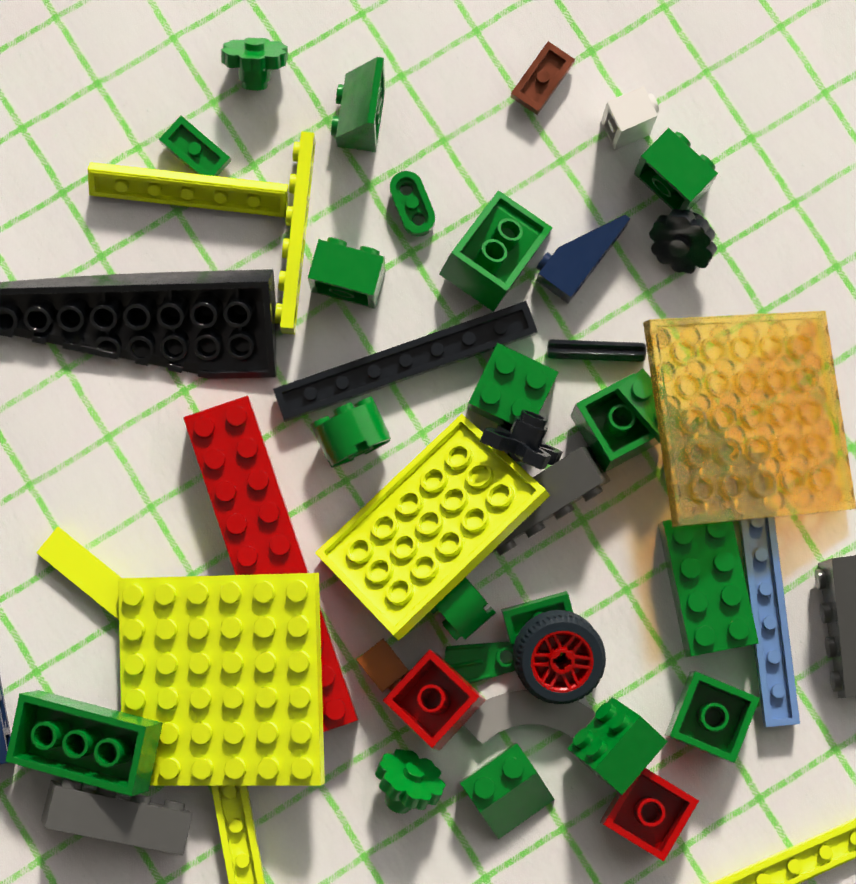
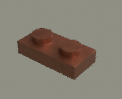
(542, 78)

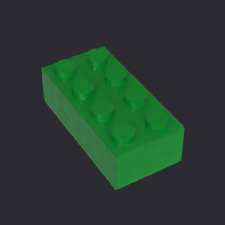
(708, 587)
(84, 742)

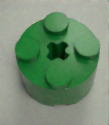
(351, 432)
(463, 610)

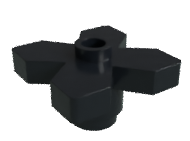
(523, 440)

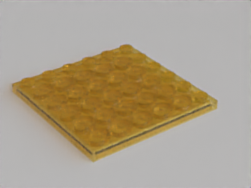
(748, 417)

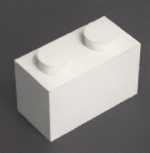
(629, 117)

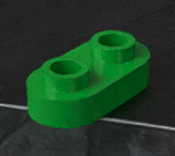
(413, 204)

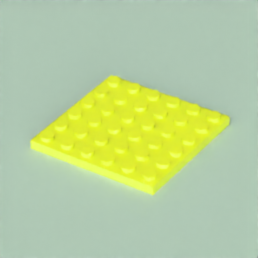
(228, 675)

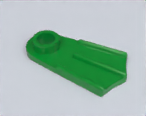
(479, 660)

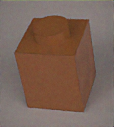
(383, 666)

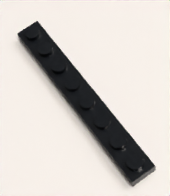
(405, 361)

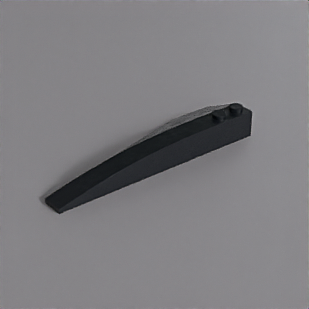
(175, 320)

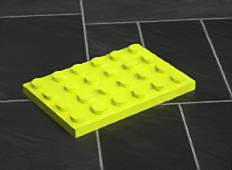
(431, 526)

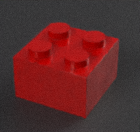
(434, 700)
(650, 813)

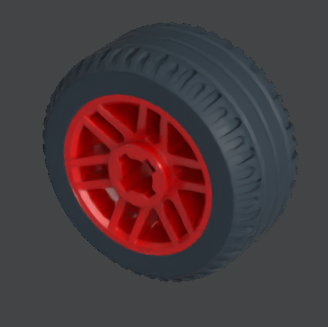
(574, 672)

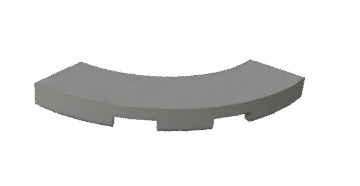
(524, 709)

